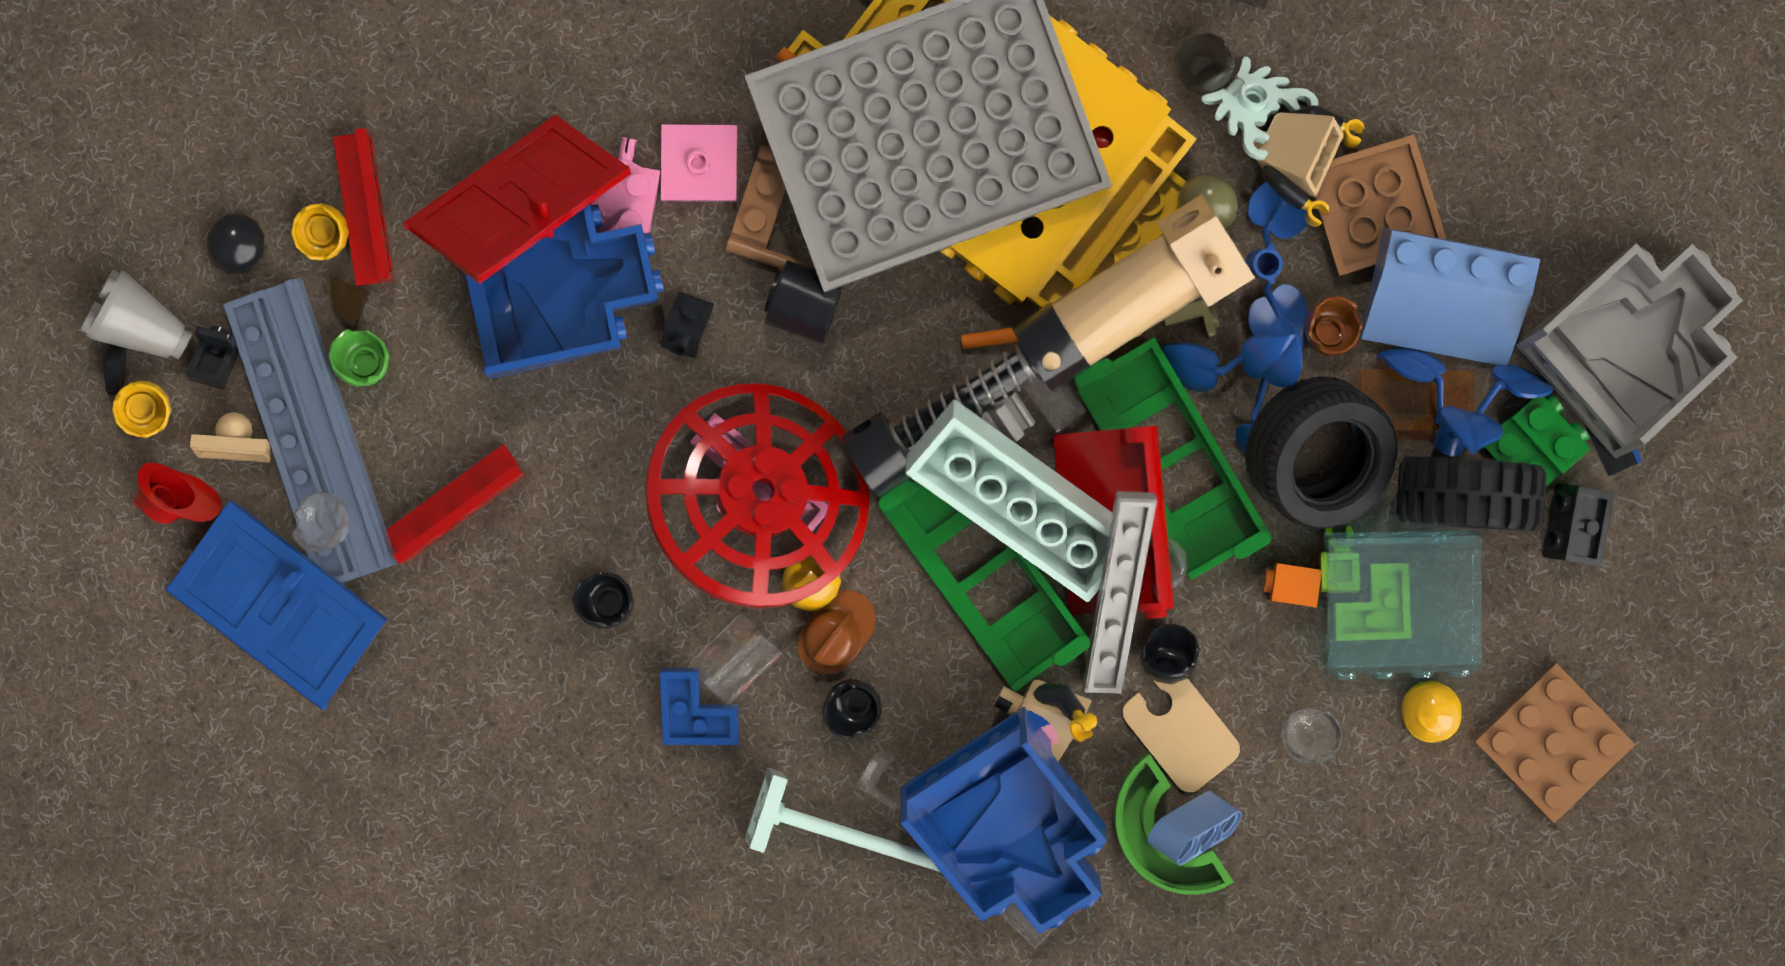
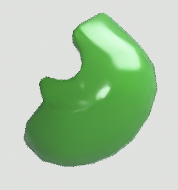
(359, 357)

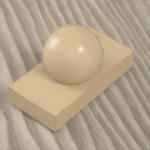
(232, 441)

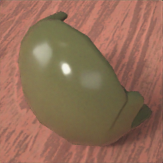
(1217, 194)

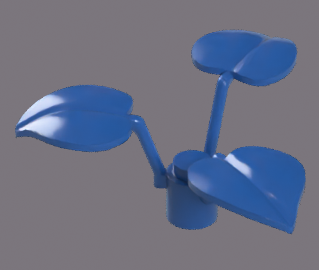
(1284, 307)
(1264, 357)
(1458, 426)

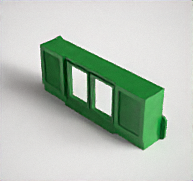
(1136, 388)
(1022, 640)

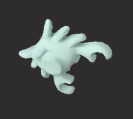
(1251, 101)

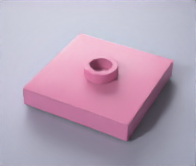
(699, 163)

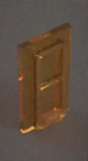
(1414, 403)

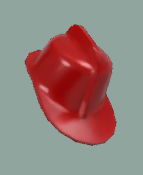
(170, 494)

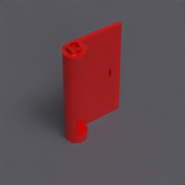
(1122, 462)

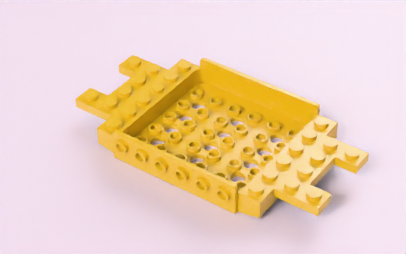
(1093, 230)

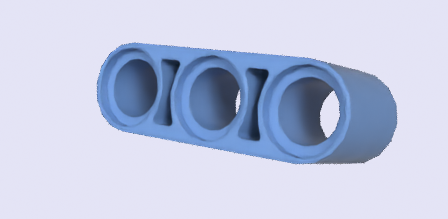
(1194, 827)

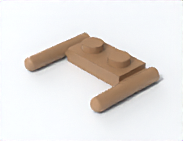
(759, 213)

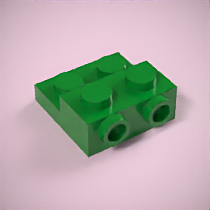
(1540, 437)

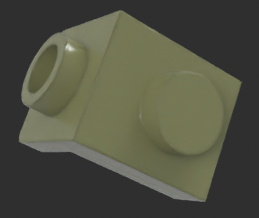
(1199, 309)

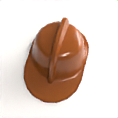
(836, 633)

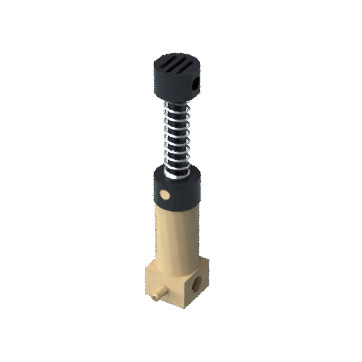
(1075, 331)

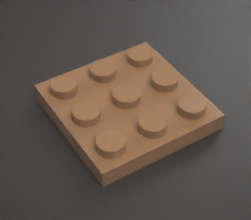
(1372, 192)
(1554, 742)

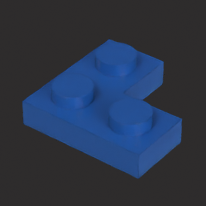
(686, 719)

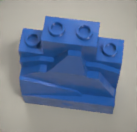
(563, 296)
(1008, 825)

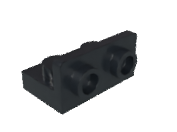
(1578, 525)

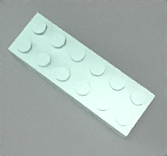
(1013, 497)

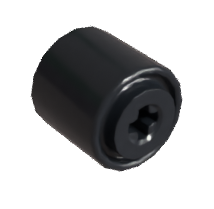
(799, 303)

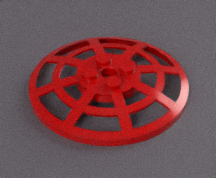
(742, 508)

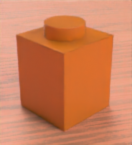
(1292, 584)

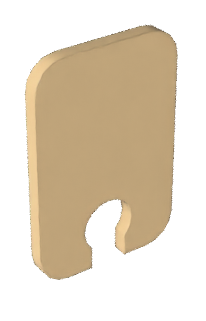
(1186, 740)

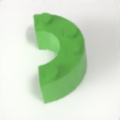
(1133, 822)

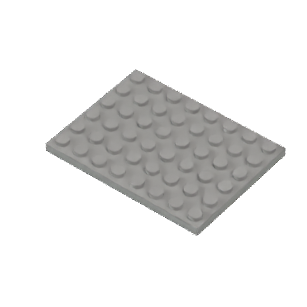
(926, 134)

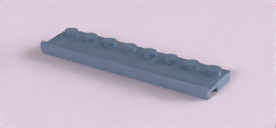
(308, 421)

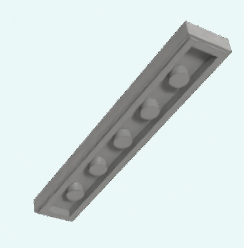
(1119, 592)

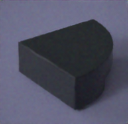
(114, 369)

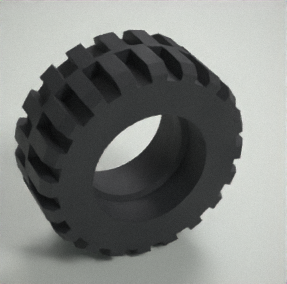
(1471, 493)

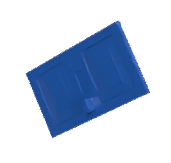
(276, 604)

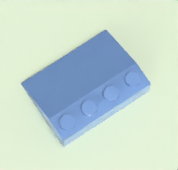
(1448, 297)

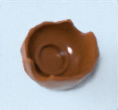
(1333, 326)

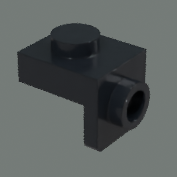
(686, 325)
(213, 357)

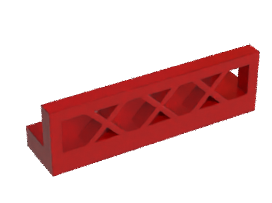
(364, 208)
(454, 504)

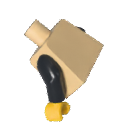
(1301, 153)
(1055, 710)

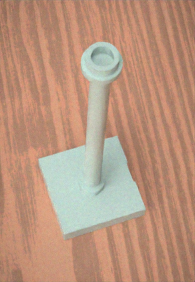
(771, 811)

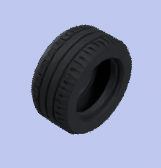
(1352, 483)

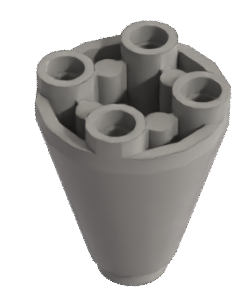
(134, 319)

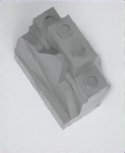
(1636, 344)

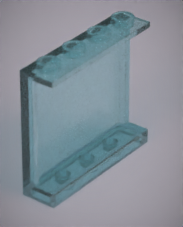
(1404, 603)

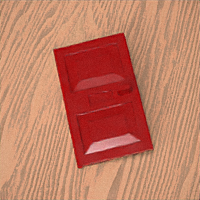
(517, 198)

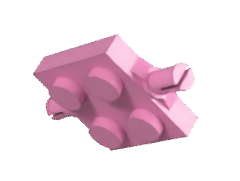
(633, 198)

